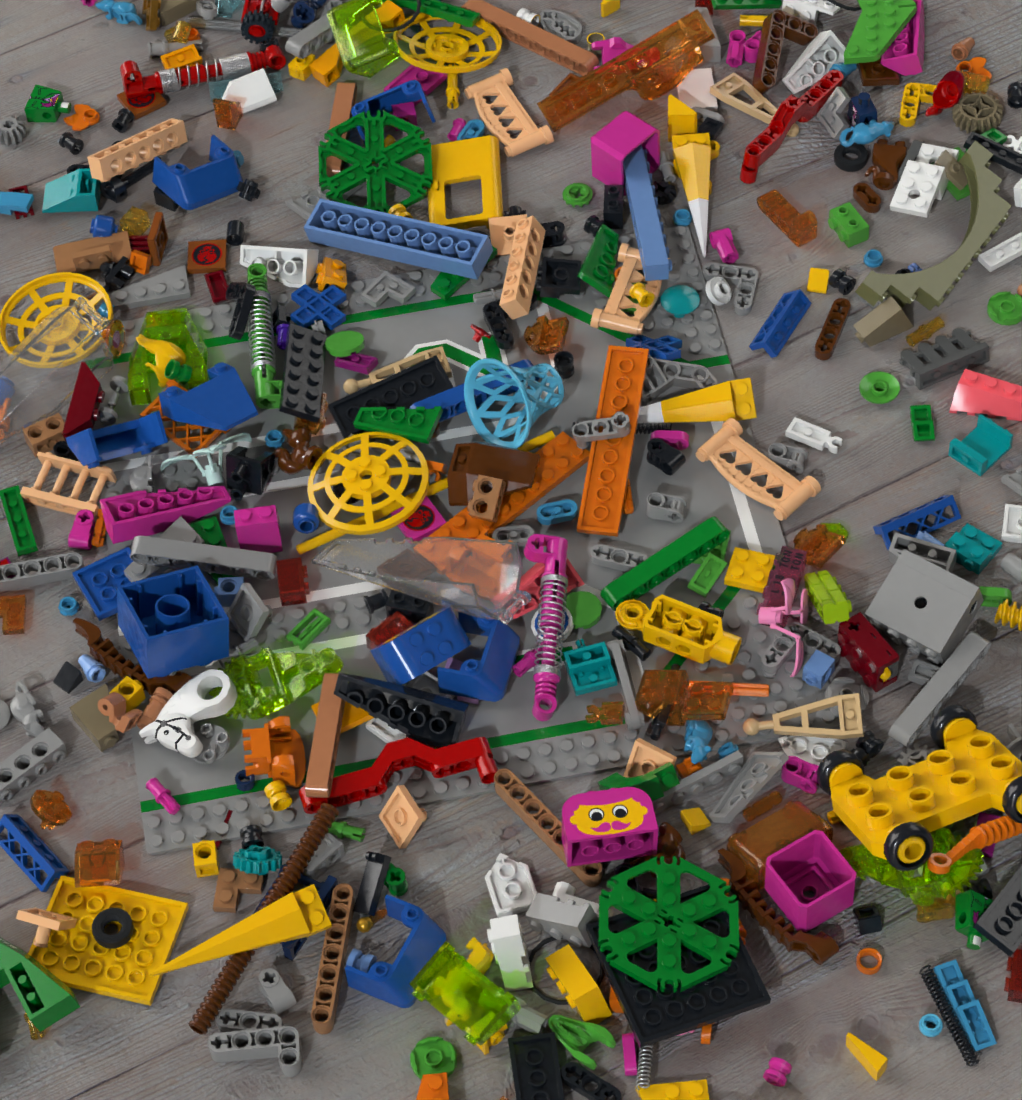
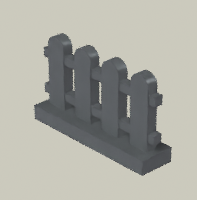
(951, 364)

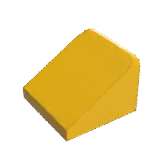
(609, 7)
(818, 280)
(694, 820)

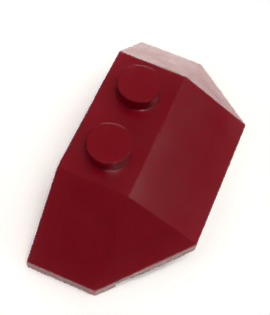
(84, 403)

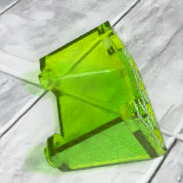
(361, 37)
(464, 995)

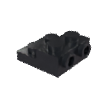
(558, 277)

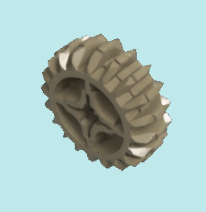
(988, 111)

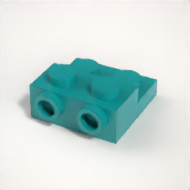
(973, 548)

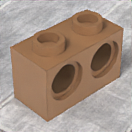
(44, 434)
(492, 499)

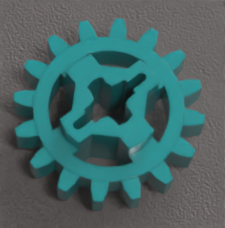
(257, 860)

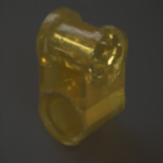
(975, 82)
(937, 910)

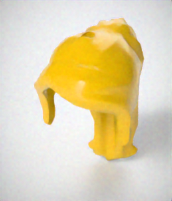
(163, 352)

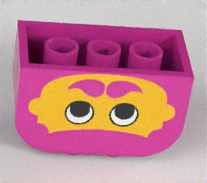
(608, 826)

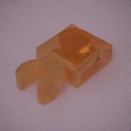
(608, 713)

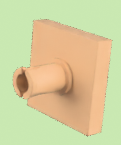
(502, 232)
(646, 758)
(402, 816)
(46, 921)

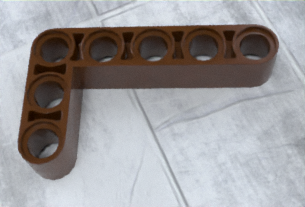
(774, 29)

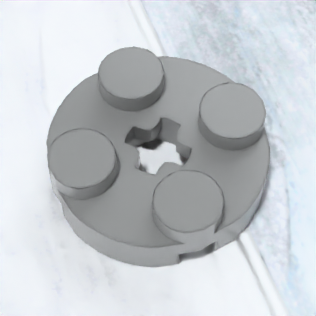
(845, 686)

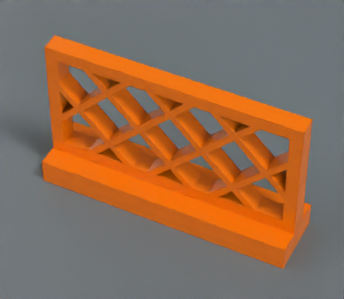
(205, 440)

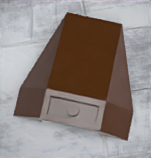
(491, 460)

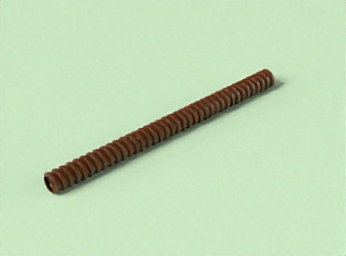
(282, 887)

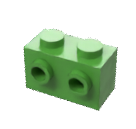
(848, 224)

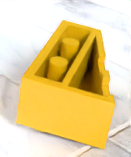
(578, 985)

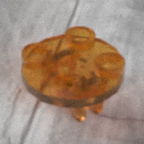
(50, 808)

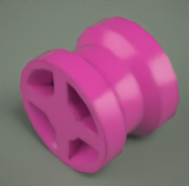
(777, 1071)

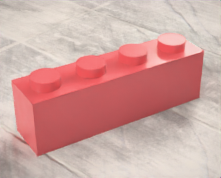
(987, 396)
(531, 583)

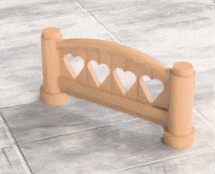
(498, 86)
(612, 316)
(728, 440)

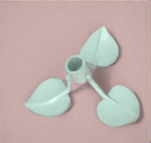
(213, 472)

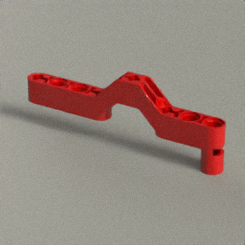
(789, 112)
(402, 755)

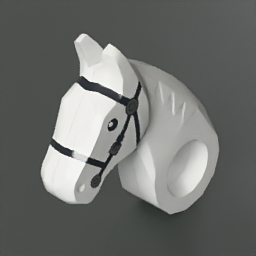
(176, 719)

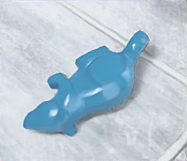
(123, 11)
(867, 133)
(697, 738)

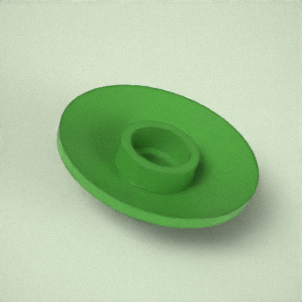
(879, 387)

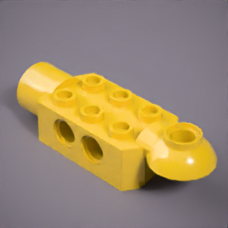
(680, 629)

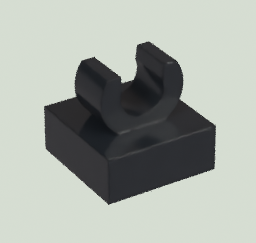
(712, 127)
(280, 317)

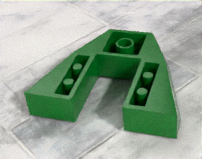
(39, 991)

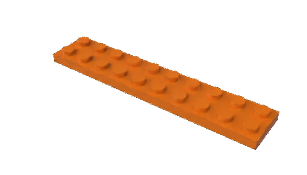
(611, 458)
(556, 463)

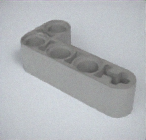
(255, 1049)

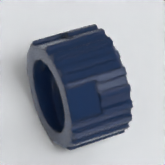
(244, 786)

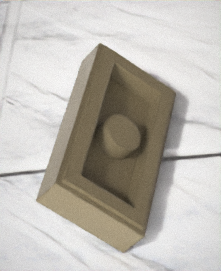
(953, 169)

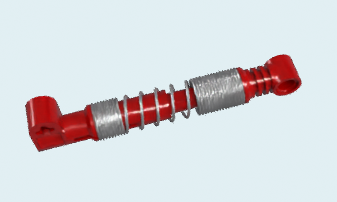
(172, 80)

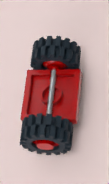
(258, 20)

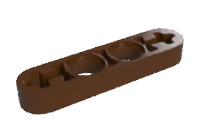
(835, 329)

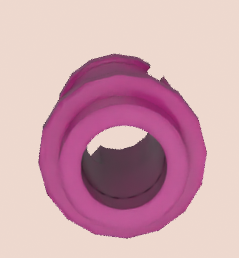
(458, 125)

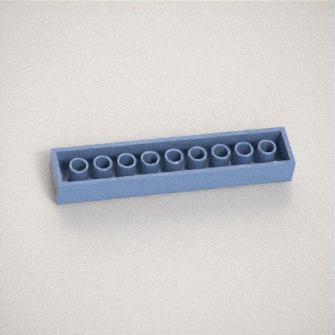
(399, 238)

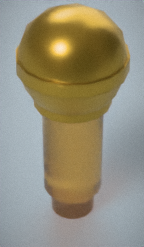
(365, 923)

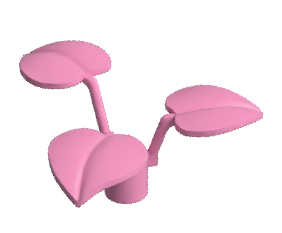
(774, 615)

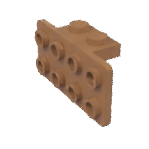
(91, 252)

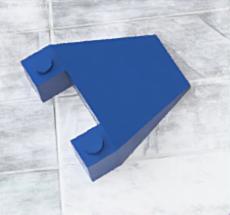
(214, 404)

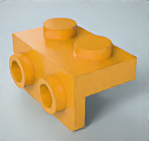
(181, 58)
(331, 272)

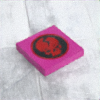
(421, 522)

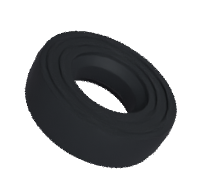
(851, 165)
(118, 939)

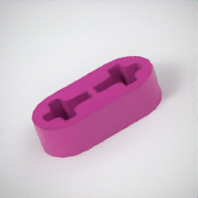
(676, 439)
(629, 1054)

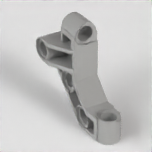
(659, 381)

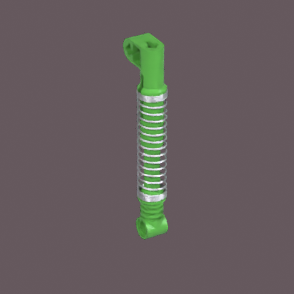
(266, 388)

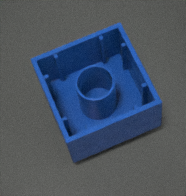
(173, 622)

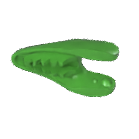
(578, 1035)

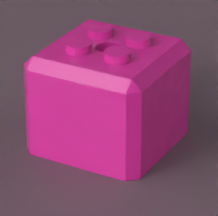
(618, 140)
(814, 866)

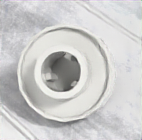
(718, 291)

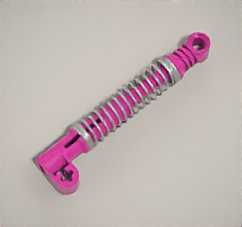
(551, 618)

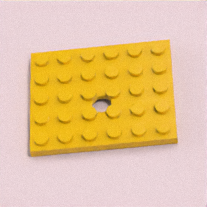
(119, 971)

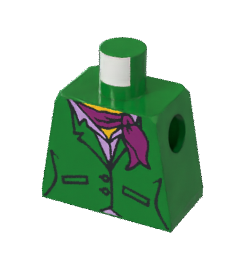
(45, 105)
(968, 910)

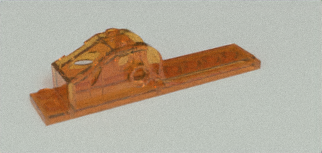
(624, 73)

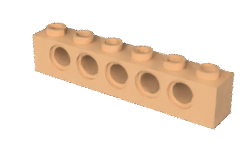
(137, 149)
(522, 267)

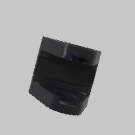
(246, 473)

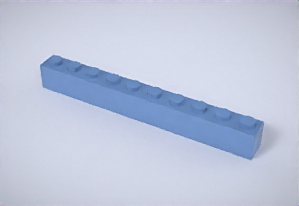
(646, 216)

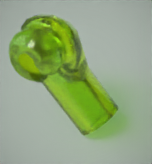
(836, 528)

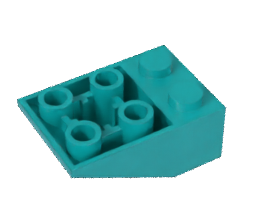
(72, 193)

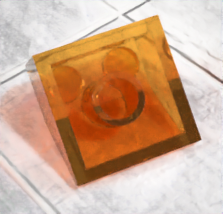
(99, 863)

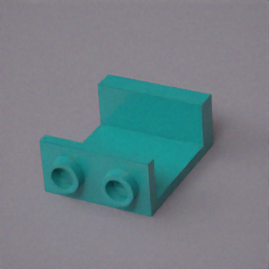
(981, 446)

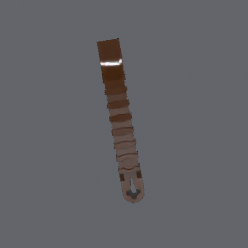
(108, 655)
(818, 947)

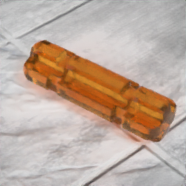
(762, 806)

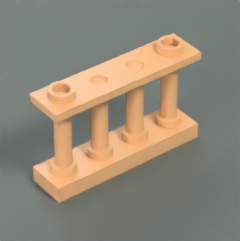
(71, 503)

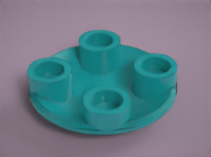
(680, 300)

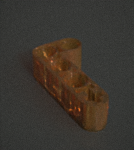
(796, 226)

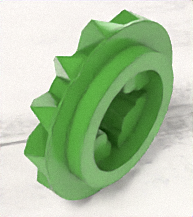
(573, 190)

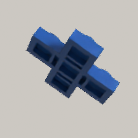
(318, 306)
(661, 348)

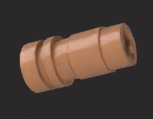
(157, 702)

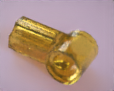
(179, 33)

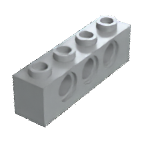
(30, 756)

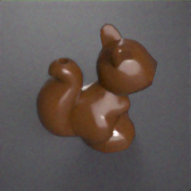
(302, 457)
(668, 846)

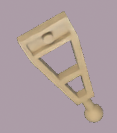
(732, 85)
(351, 385)
(849, 717)

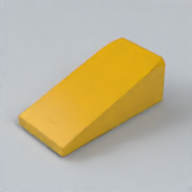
(870, 1059)

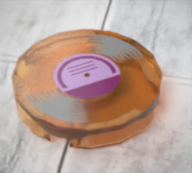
(114, 337)

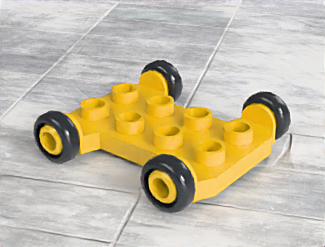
(909, 802)

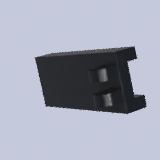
(372, 883)

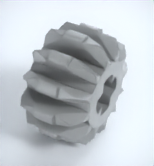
(11, 130)

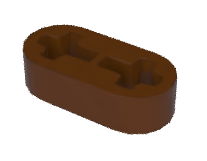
(869, 196)

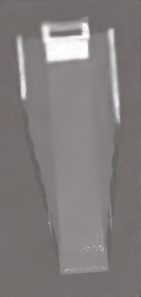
(45, 366)
(447, 571)

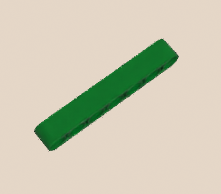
(665, 562)

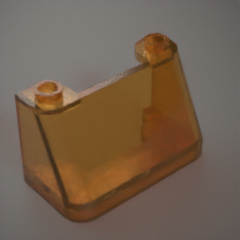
(773, 834)

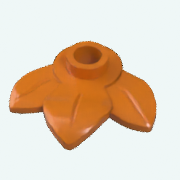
(975, 66)
(83, 118)

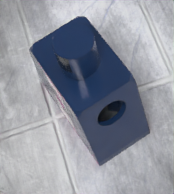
(861, 109)

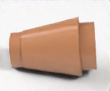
(962, 49)

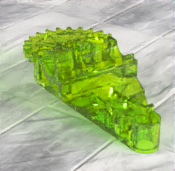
(291, 674)
(925, 887)

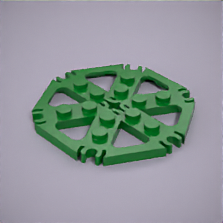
(374, 151)
(669, 939)

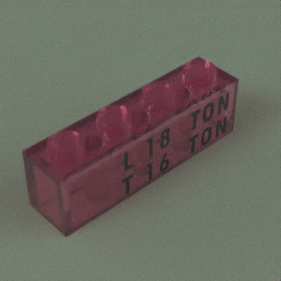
(788, 564)

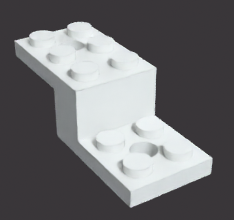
(923, 180)

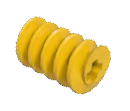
(1009, 614)

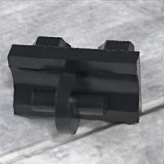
(113, 273)

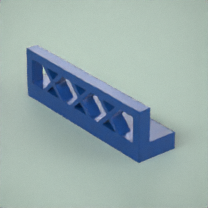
(781, 323)
(917, 513)
(30, 842)

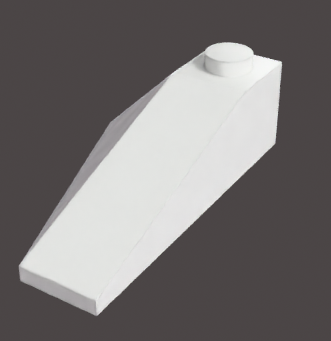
(815, 61)
(287, 265)

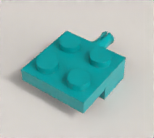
(589, 668)

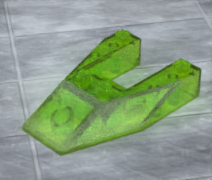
(174, 327)

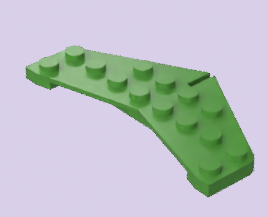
(877, 28)

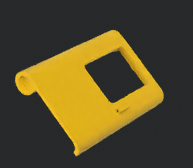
(464, 162)

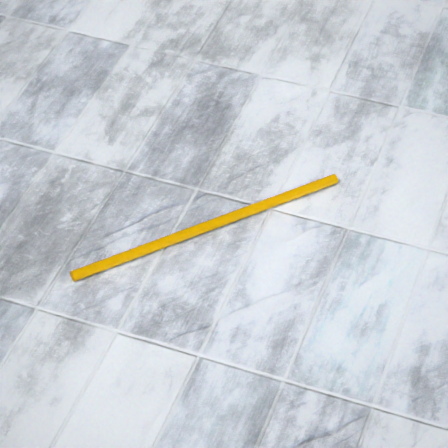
(432, 489)

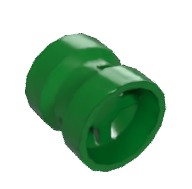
(179, 372)

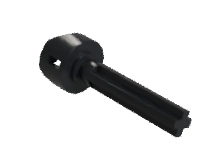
(118, 188)

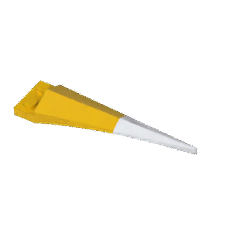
(692, 159)
(710, 404)

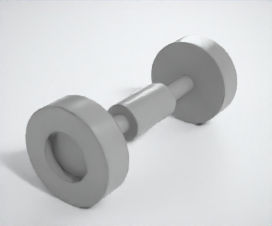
(119, 385)

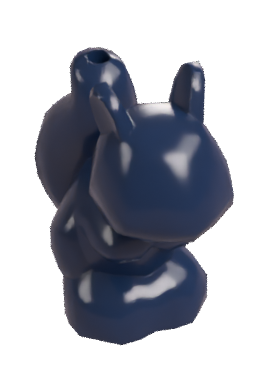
(305, 12)

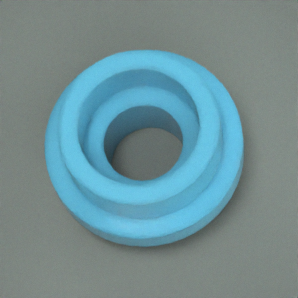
(933, 1020)

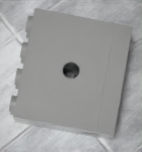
(924, 607)

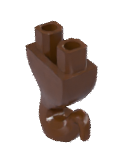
(886, 161)

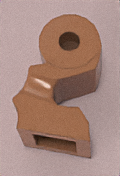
(115, 707)

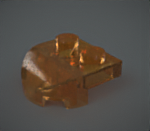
(547, 335)
(819, 544)

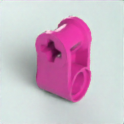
(751, 48)
(82, 530)
(802, 776)

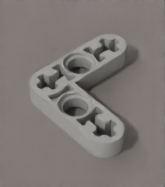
(742, 282)
(805, 633)

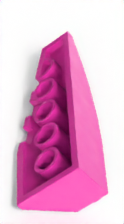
(907, 50)
(153, 513)

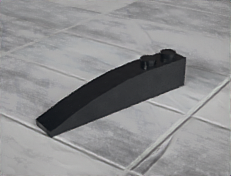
(412, 711)

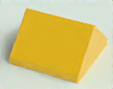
(681, 118)

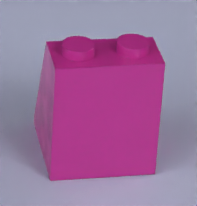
(259, 529)

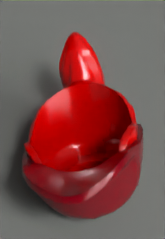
(947, 93)

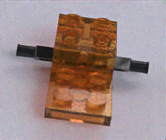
(673, 699)

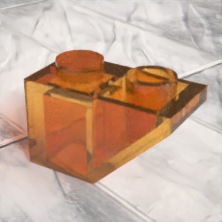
(227, 113)

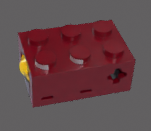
(868, 652)

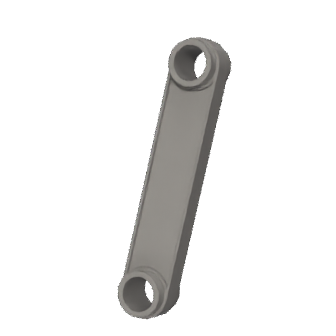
(633, 718)

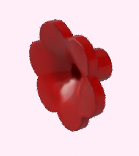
(479, 333)

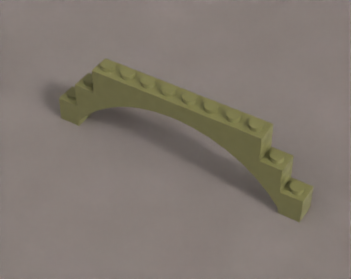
(931, 283)

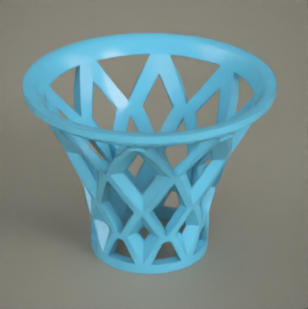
(522, 396)

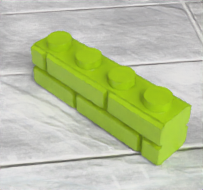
(827, 597)

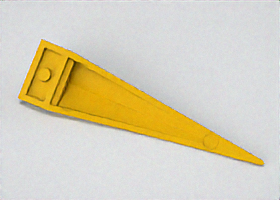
(284, 920)

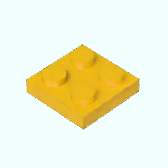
(749, 569)

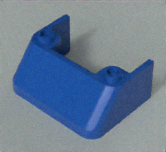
(406, 92)
(202, 184)
(118, 440)
(486, 677)
(392, 981)

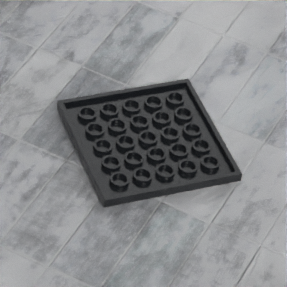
(666, 1014)

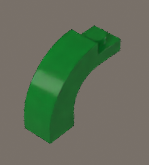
(652, 783)

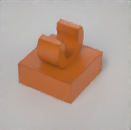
(140, 262)
(437, 468)
(687, 768)

